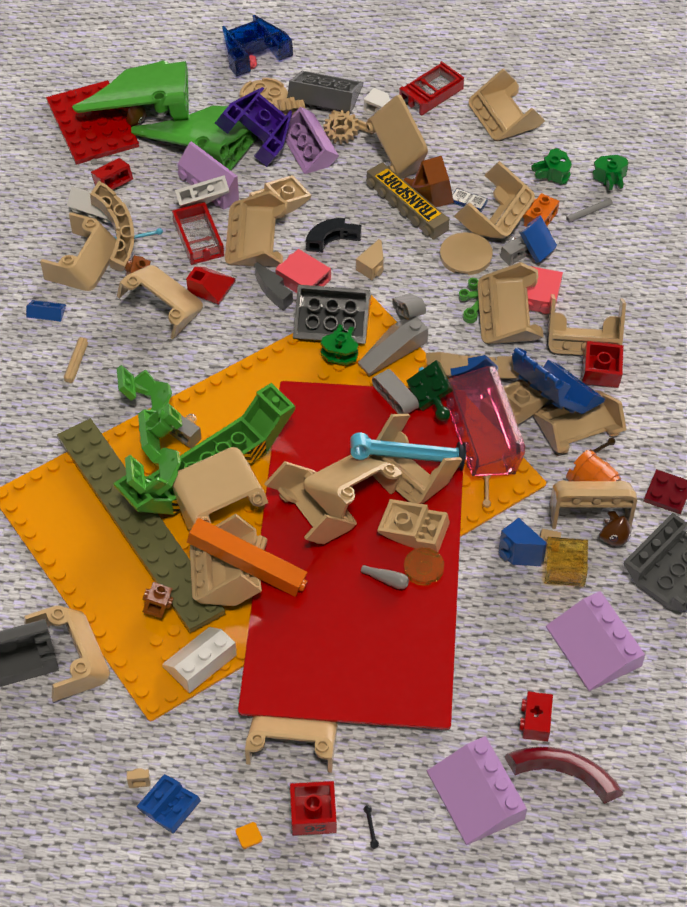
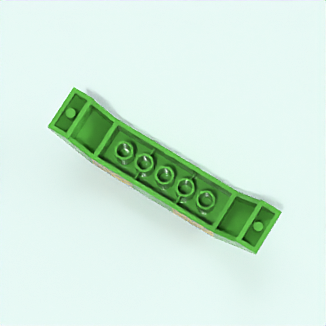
(250, 433)

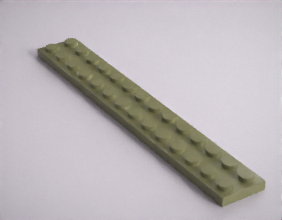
(142, 530)

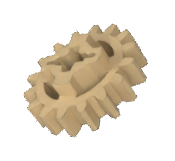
(288, 104)
(341, 127)

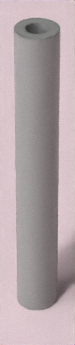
(589, 210)

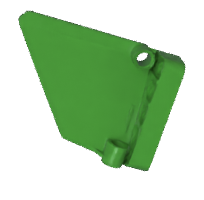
(153, 83)
(204, 133)

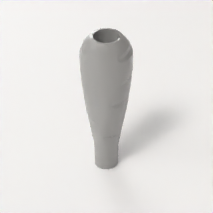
(389, 577)

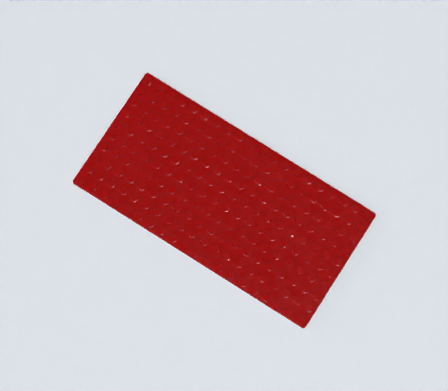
(349, 641)

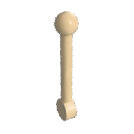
(486, 503)

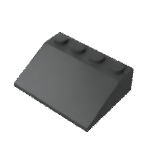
(325, 91)
(324, 308)

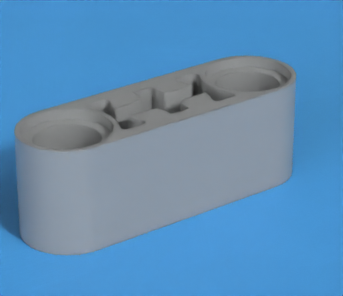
(409, 305)
(395, 392)

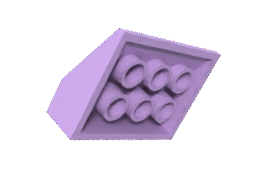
(596, 641)
(477, 791)

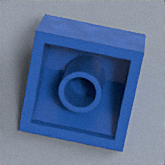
(521, 545)

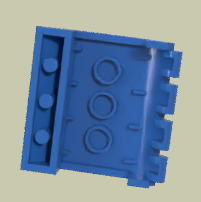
(556, 383)

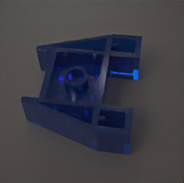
(253, 38)

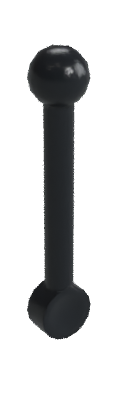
(374, 843)

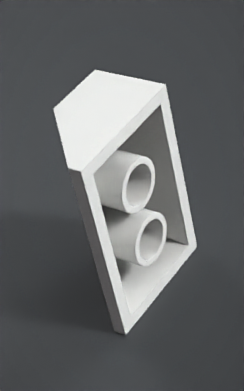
(80, 201)
(201, 658)

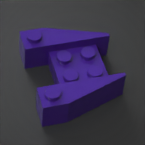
(261, 119)

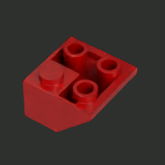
(209, 284)

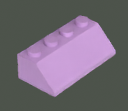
(309, 142)
(199, 166)

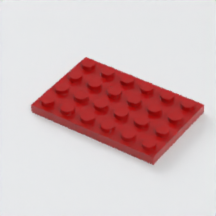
(93, 132)

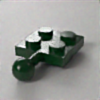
(431, 386)

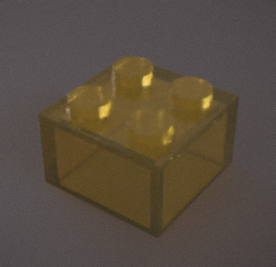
(566, 561)

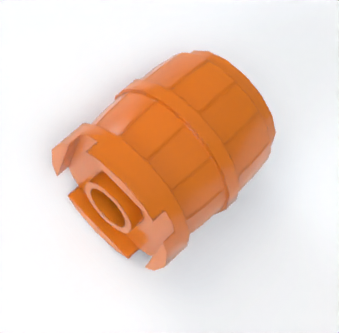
(592, 468)

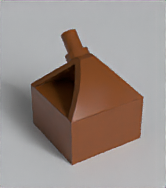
(433, 182)

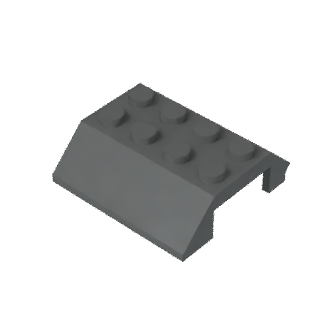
(661, 564)

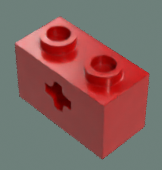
(113, 174)
(536, 727)

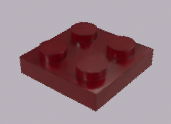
(667, 492)

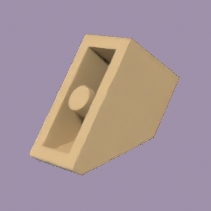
(371, 261)

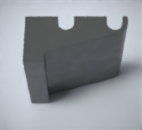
(26, 653)

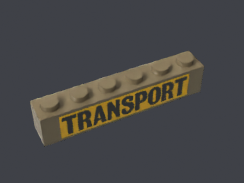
(407, 201)

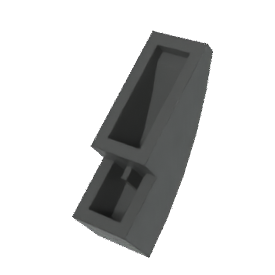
(273, 287)

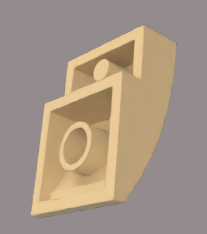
(288, 189)
(524, 400)
(414, 525)

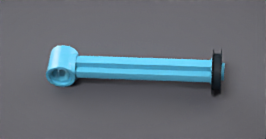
(363, 446)

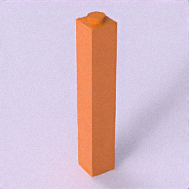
(247, 557)

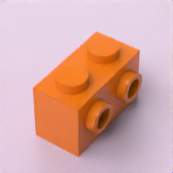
(543, 206)

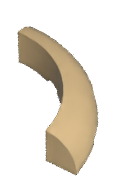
(117, 212)
(449, 361)

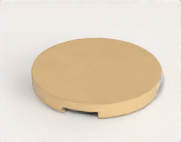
(272, 90)
(466, 253)

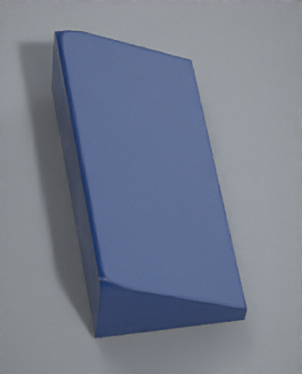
(45, 310)

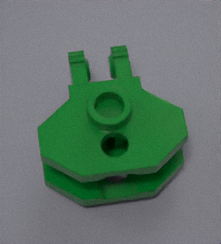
(553, 167)
(611, 171)
(340, 345)

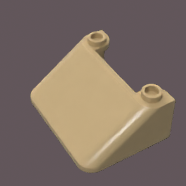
(498, 110)
(399, 136)
(253, 229)
(184, 303)
(505, 305)
(565, 427)
(216, 484)
(334, 484)
(316, 731)

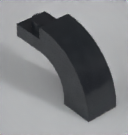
(329, 231)

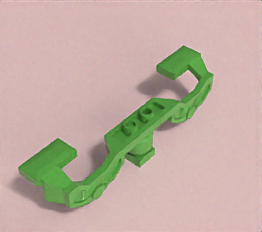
(152, 426)

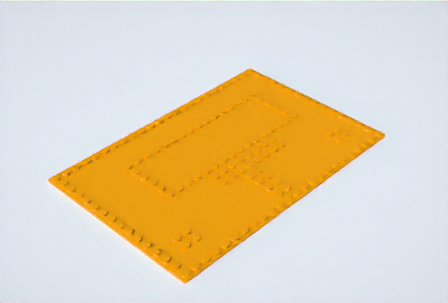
(102, 574)

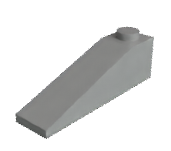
(394, 344)

